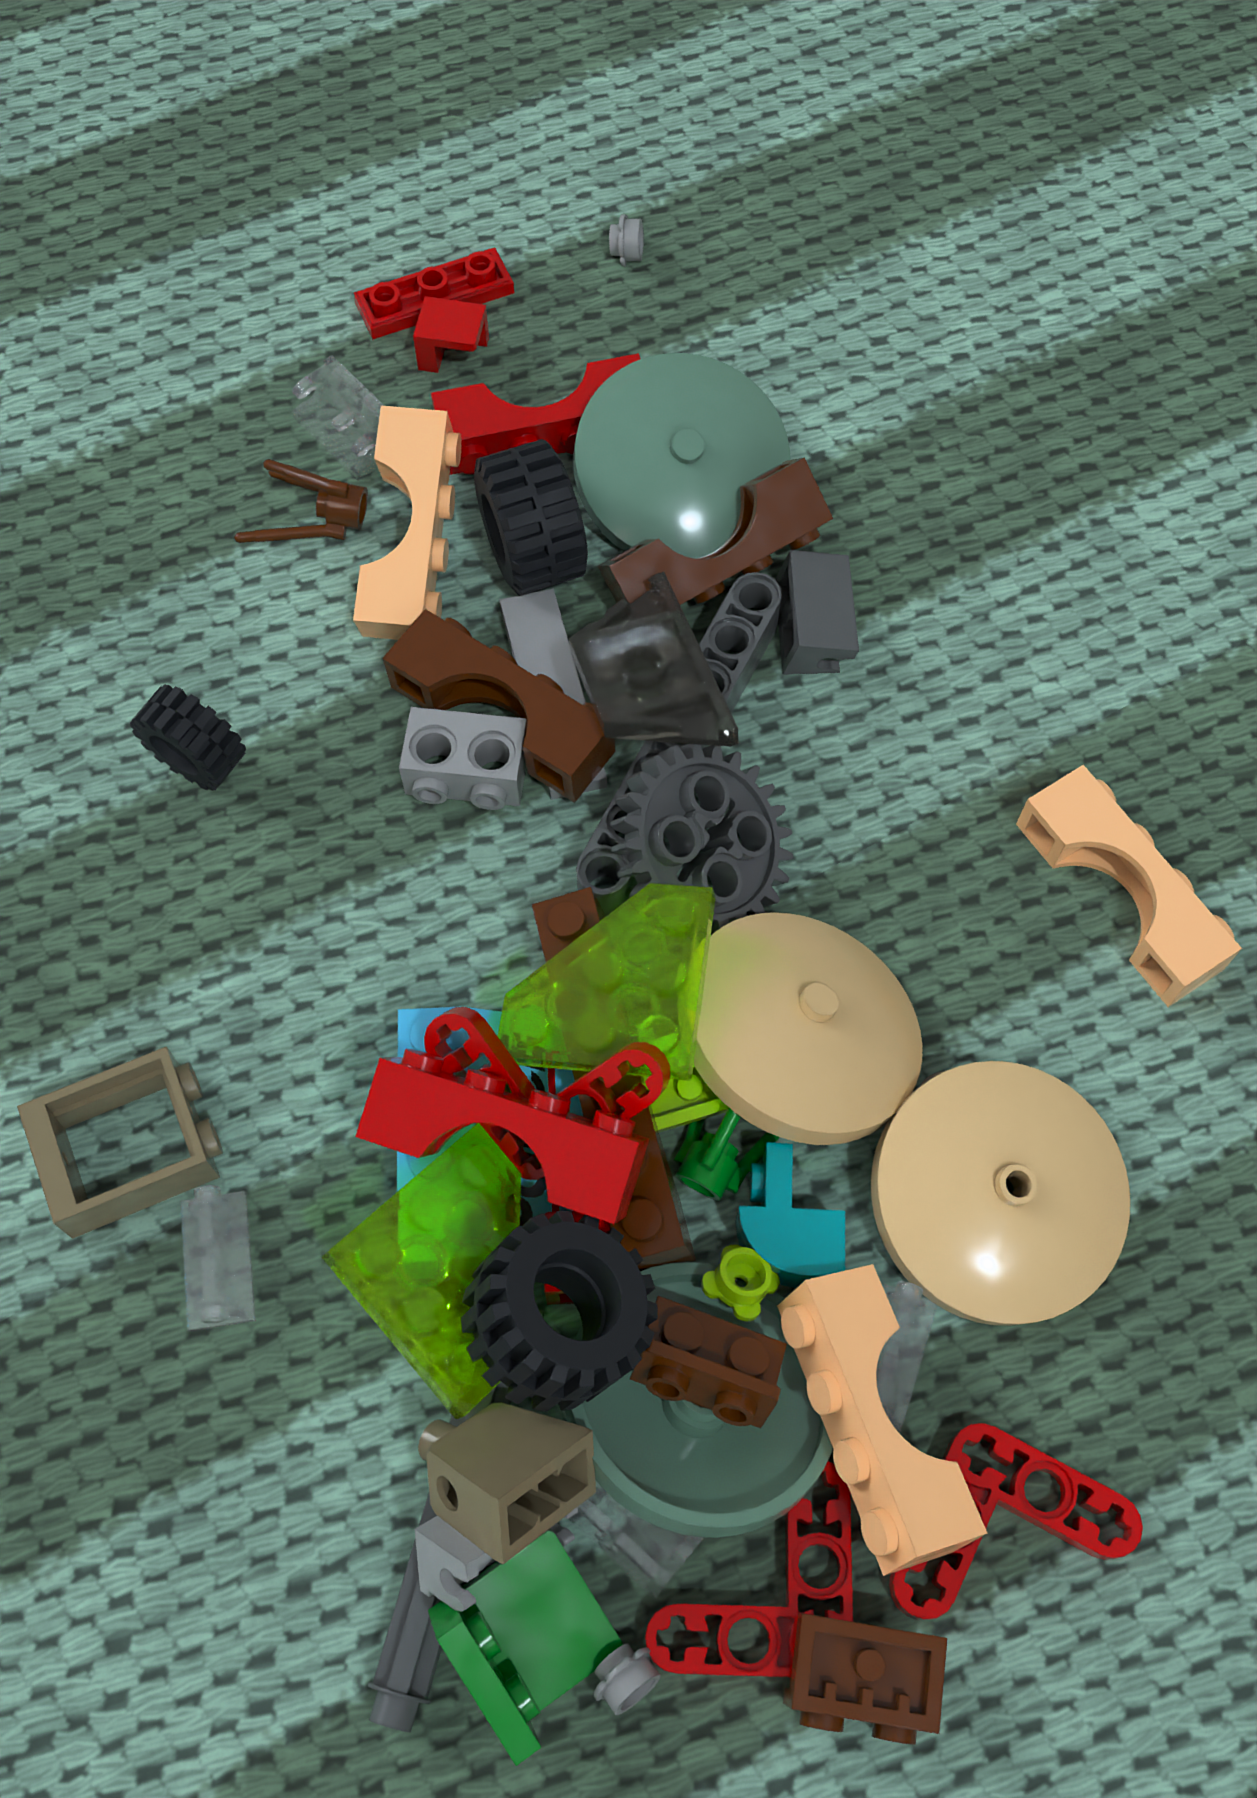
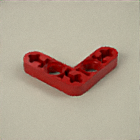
(486, 1042)
(986, 1494)
(777, 1621)

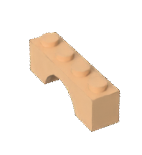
(415, 457)
(1084, 826)
(906, 1499)

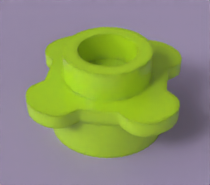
(752, 1269)

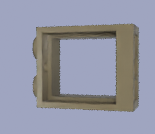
(50, 1115)

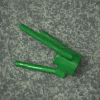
(710, 1163)

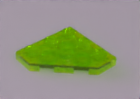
(618, 985)
(419, 1257)

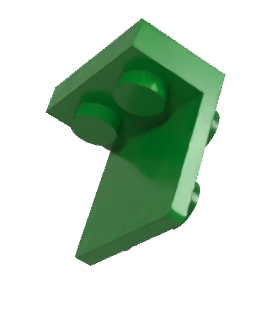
(525, 1638)

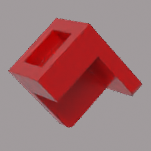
(450, 326)

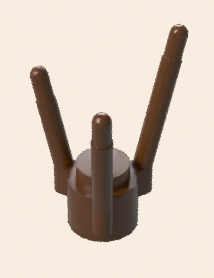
(337, 502)

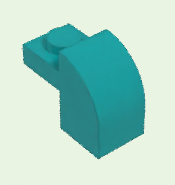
(792, 1240)

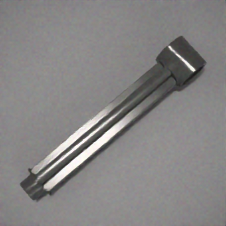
(410, 1646)

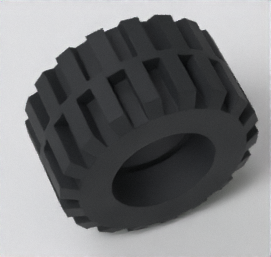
(531, 516)
(600, 1282)

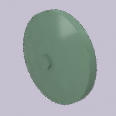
(670, 450)
(686, 1465)

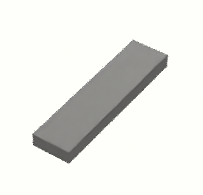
(542, 647)

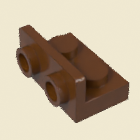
(711, 1364)
(866, 1676)

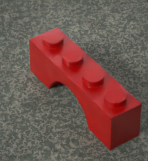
(495, 425)
(584, 1160)

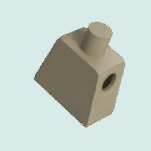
(507, 1475)

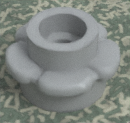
(627, 239)
(625, 1678)

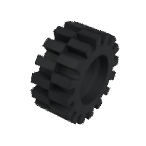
(188, 737)

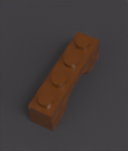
(775, 512)
(446, 667)

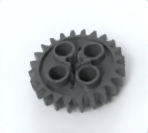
(666, 804)

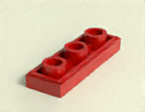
(397, 303)

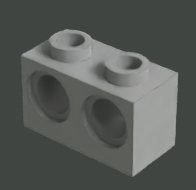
(468, 744)

